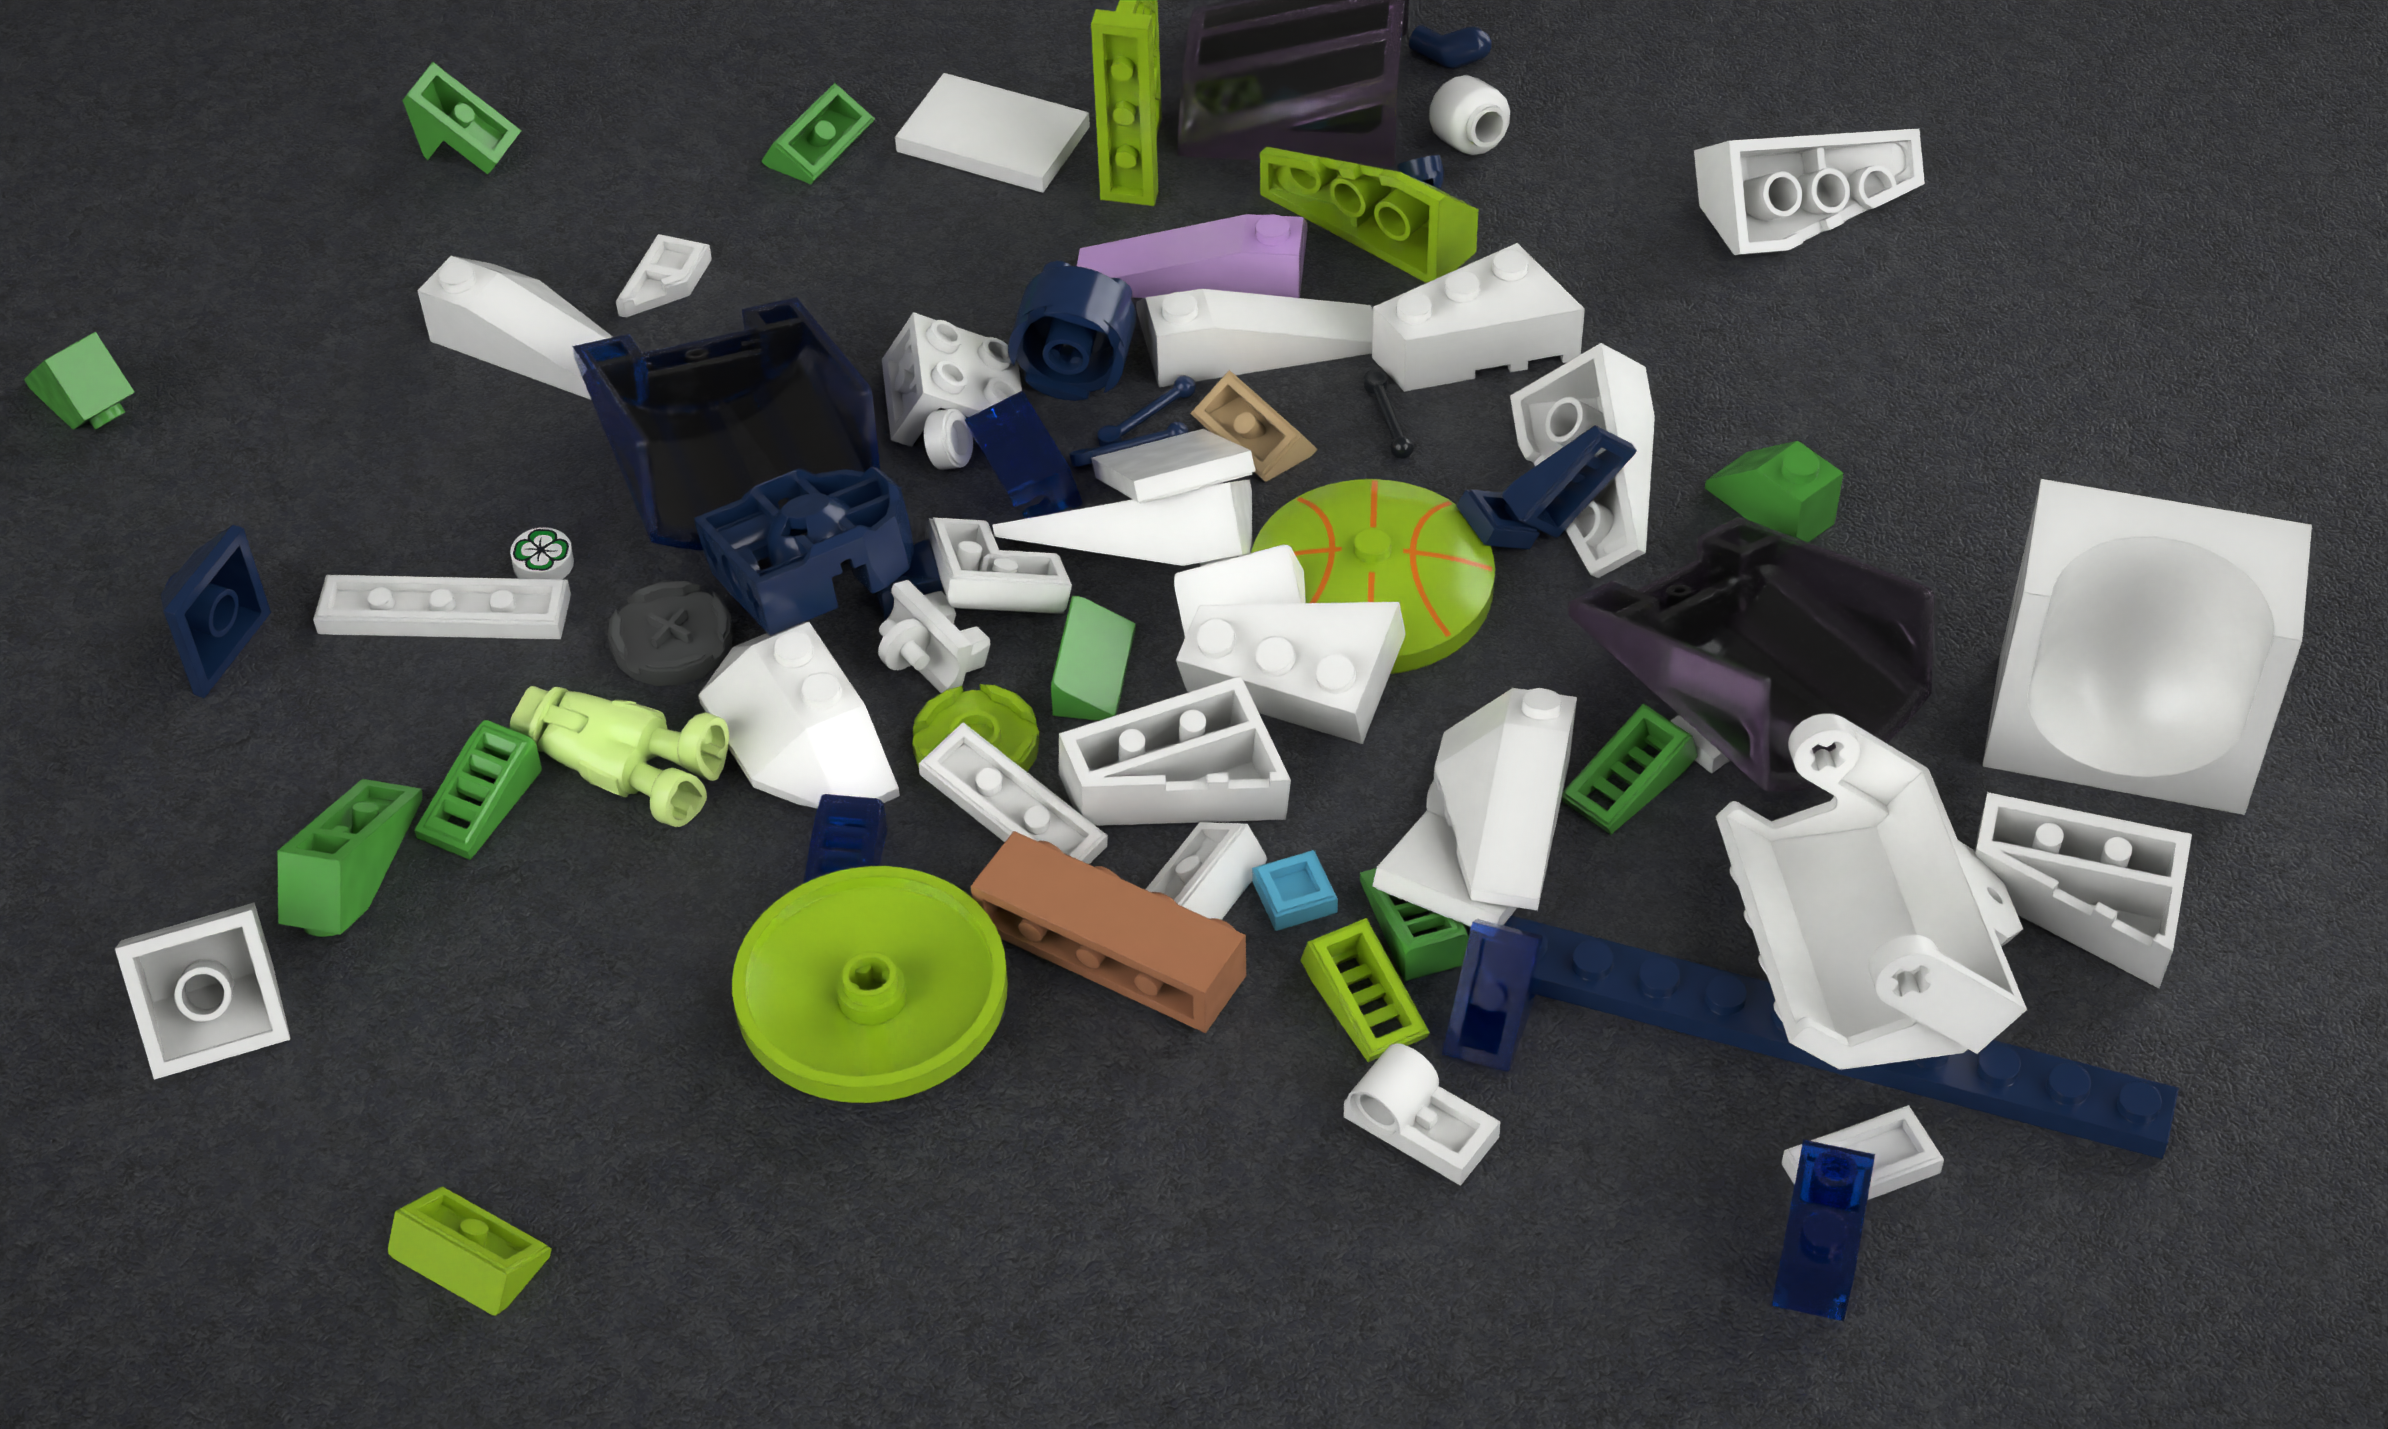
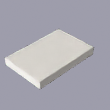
(992, 132)
(1173, 465)

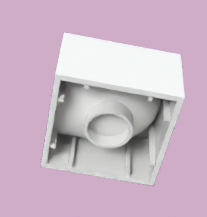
(2148, 645)

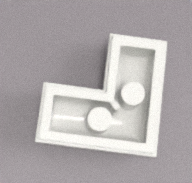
(994, 579)

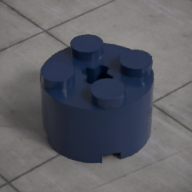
(1073, 331)

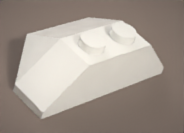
(797, 720)

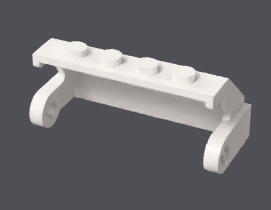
(1873, 910)

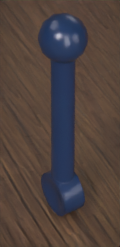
(1183, 387)
(1083, 456)

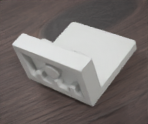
(943, 368)

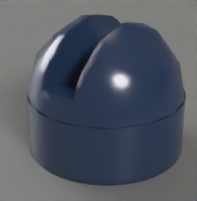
(1426, 169)

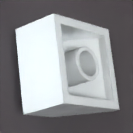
(203, 990)

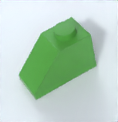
(81, 384)
(1781, 489)

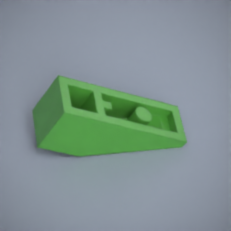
(342, 857)

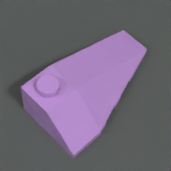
(1226, 254)

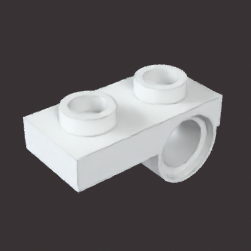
(1410, 1111)

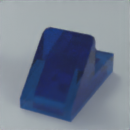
(1493, 995)

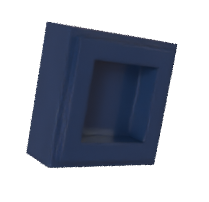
(1495, 520)

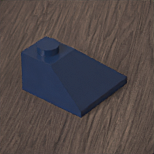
(214, 607)

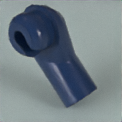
(1451, 49)

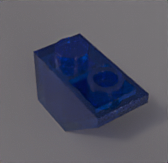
(1823, 1230)

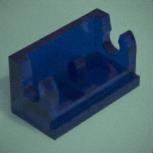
(1024, 456)

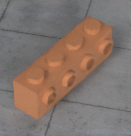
(1112, 931)

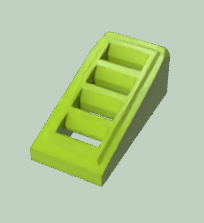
(1361, 943)

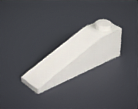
(1505, 790)

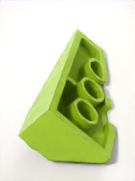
(1375, 210)

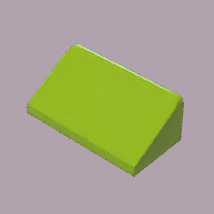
(465, 1249)

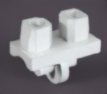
(925, 636)

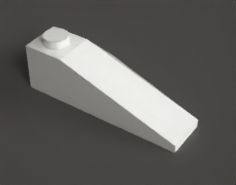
(1788, 189)
(507, 321)
(1221, 331)
(1559, 407)
(1174, 530)

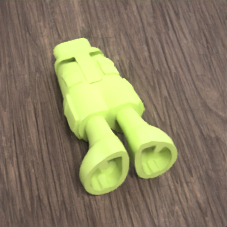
(616, 739)

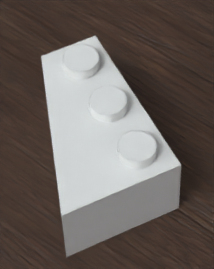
(1475, 320)

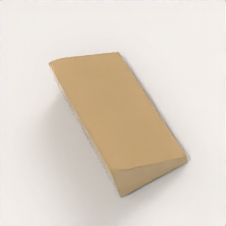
(1247, 420)

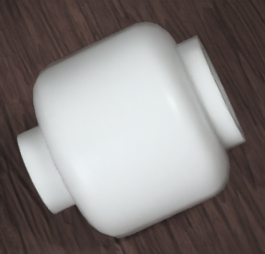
(1469, 115)

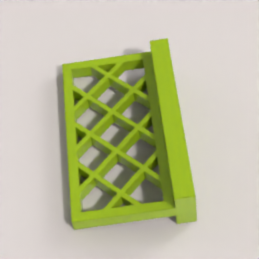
(1127, 100)

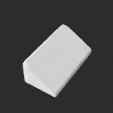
(1253, 578)
(1211, 868)

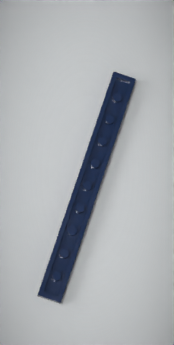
(1741, 1014)

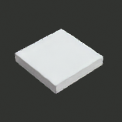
(1428, 874)

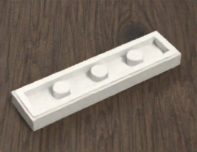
(442, 607)

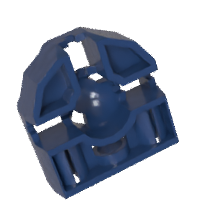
(846, 518)

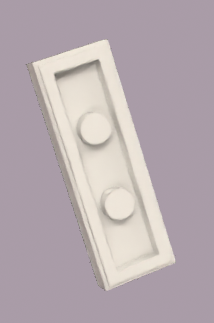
(1007, 796)

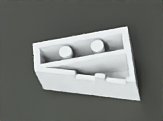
(1299, 659)
(1177, 762)
(2090, 879)

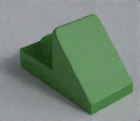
(451, 113)

